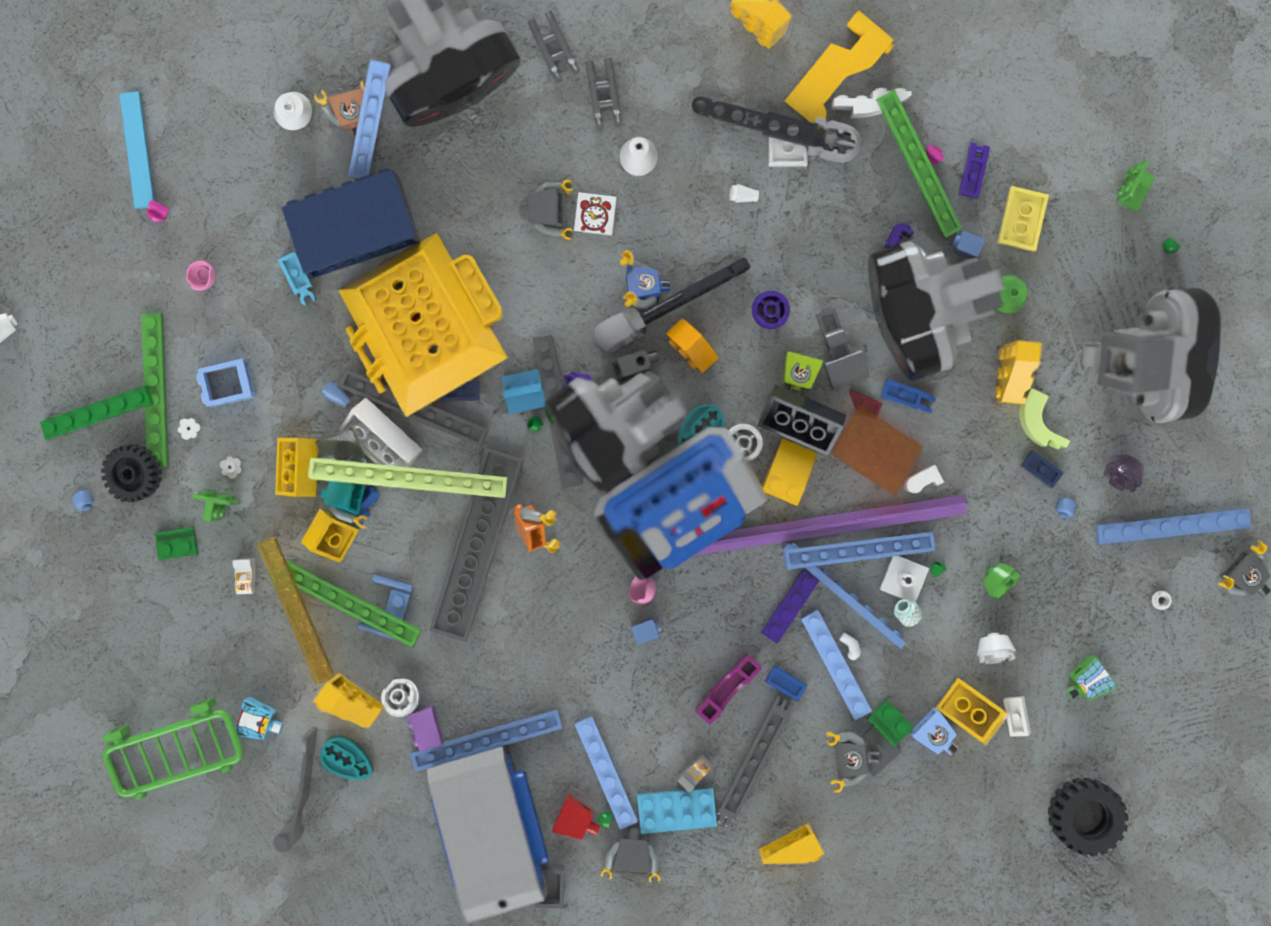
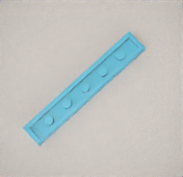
(137, 149)

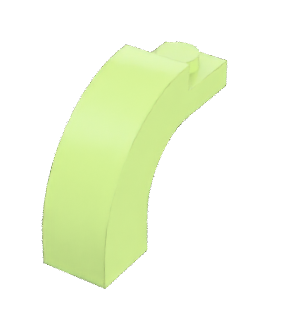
(1033, 424)

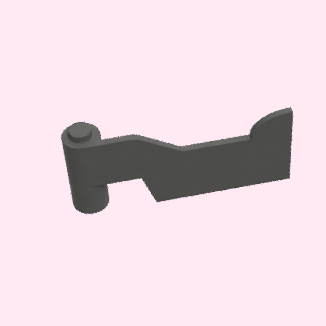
(294, 829)

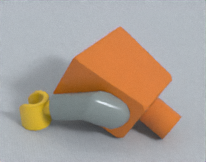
(531, 528)

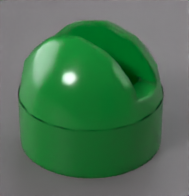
(1170, 246)
(534, 424)
(937, 569)
(604, 819)

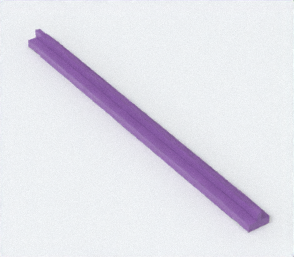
(839, 523)

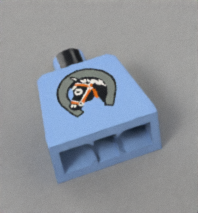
(935, 733)

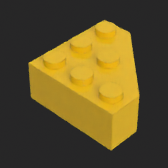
(763, 18)
(1015, 370)
(348, 702)

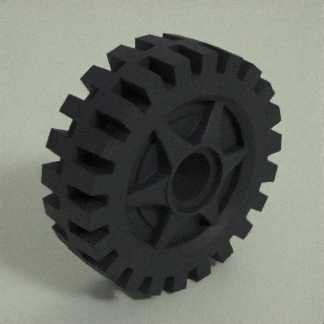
(118, 474)

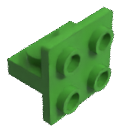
(214, 505)

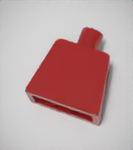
(575, 820)

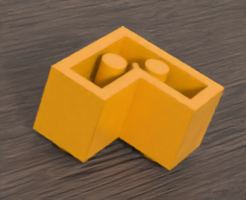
(691, 346)

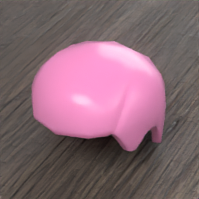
(201, 275)
(642, 590)

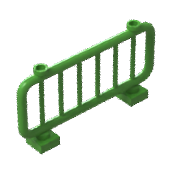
(206, 714)

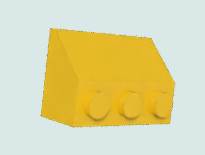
(293, 467)

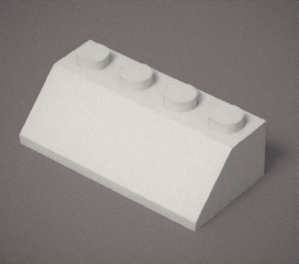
(380, 436)

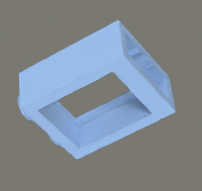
(245, 381)

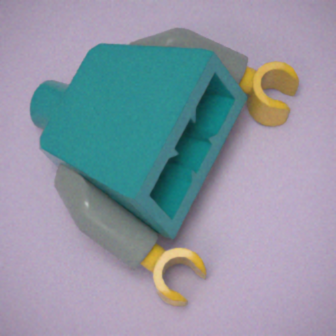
(345, 500)

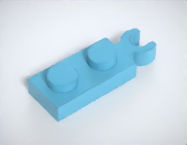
(298, 281)

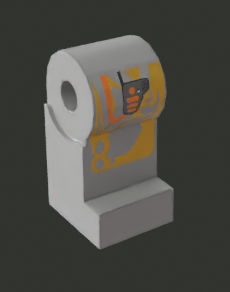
(694, 772)

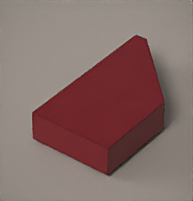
(866, 402)

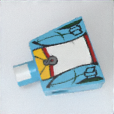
(256, 720)

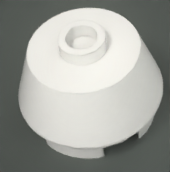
(292, 111)
(748, 439)
(995, 649)
(400, 697)

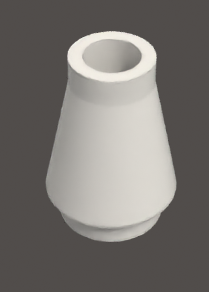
(743, 194)

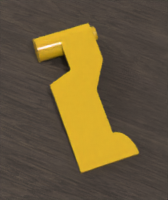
(836, 65)

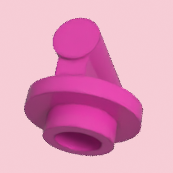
(934, 154)
(156, 211)

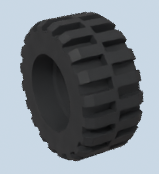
(1108, 830)

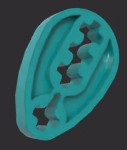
(695, 416)
(351, 749)

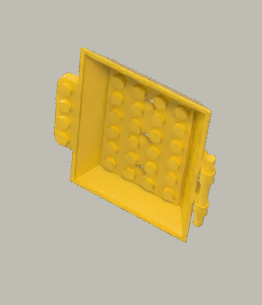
(454, 315)

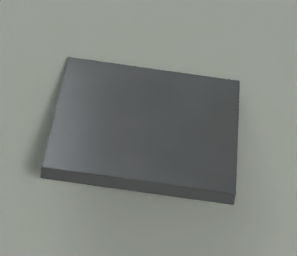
(880, 744)

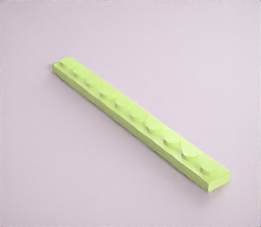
(407, 477)

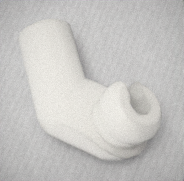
(853, 645)

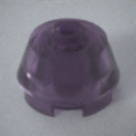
(1125, 473)

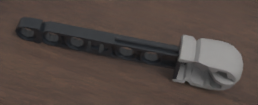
(805, 137)
(625, 327)

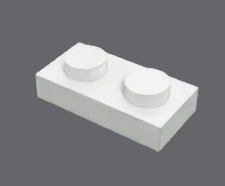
(1018, 717)

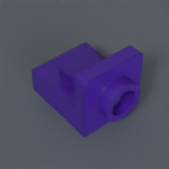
(895, 238)

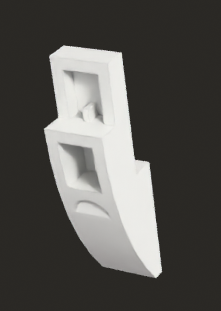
(863, 106)

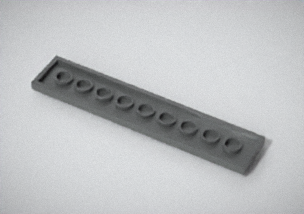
(475, 550)

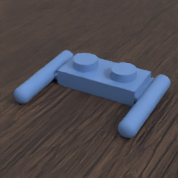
(396, 604)

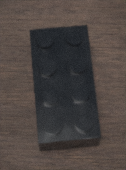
(801, 420)

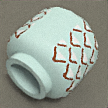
(908, 612)

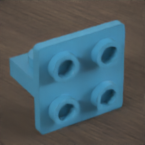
(523, 391)

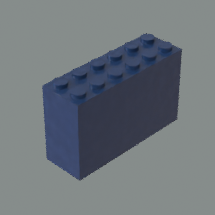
(350, 223)

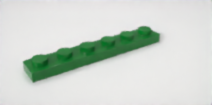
(96, 412)

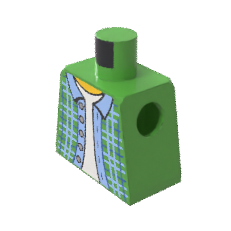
(1090, 680)

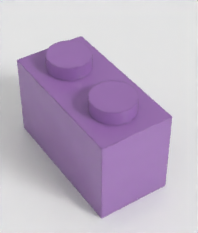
(426, 728)

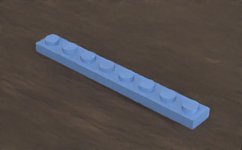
(1173, 526)
(859, 550)
(852, 600)
(487, 739)

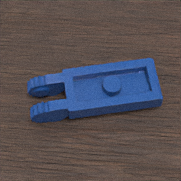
(905, 395)

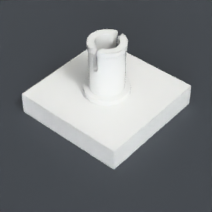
(903, 578)

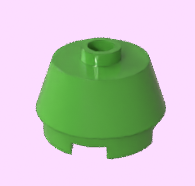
(1014, 295)
(1000, 580)

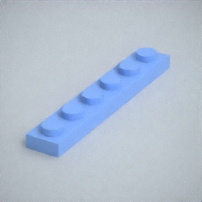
(368, 119)
(836, 664)
(606, 772)

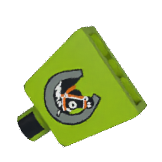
(800, 371)

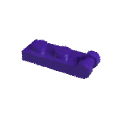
(974, 171)

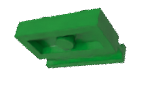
(176, 543)
(890, 723)

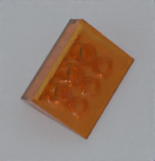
(876, 450)

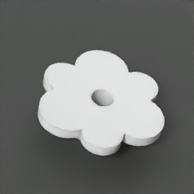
(184, 428)
(234, 463)

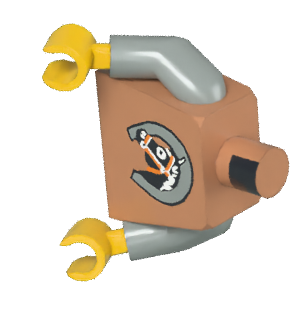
(343, 108)

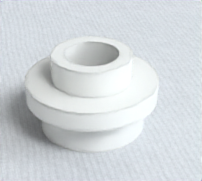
(1166, 600)

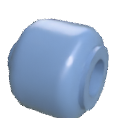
(82, 500)
(1065, 507)

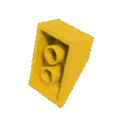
(789, 472)
(972, 711)
(795, 847)

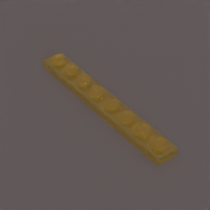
(295, 610)

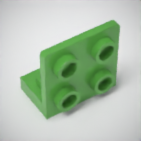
(1135, 187)

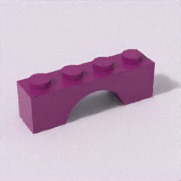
(715, 701)

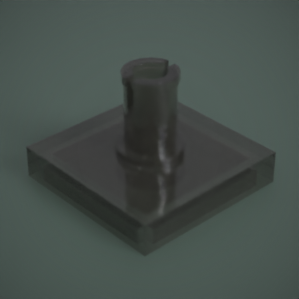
(342, 447)

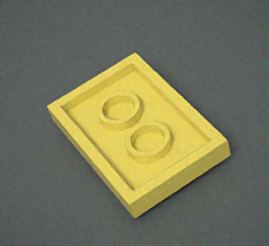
(1022, 219)

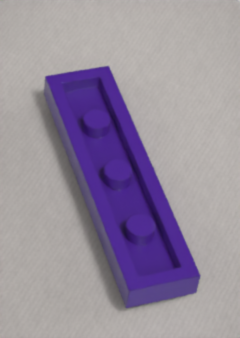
(790, 606)

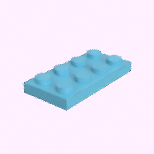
(677, 810)

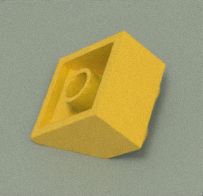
(329, 536)

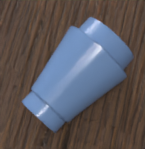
(335, 394)

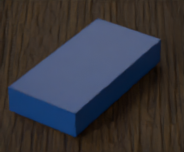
(786, 683)

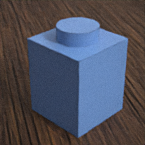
(967, 245)
(646, 630)

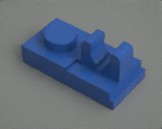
(369, 498)

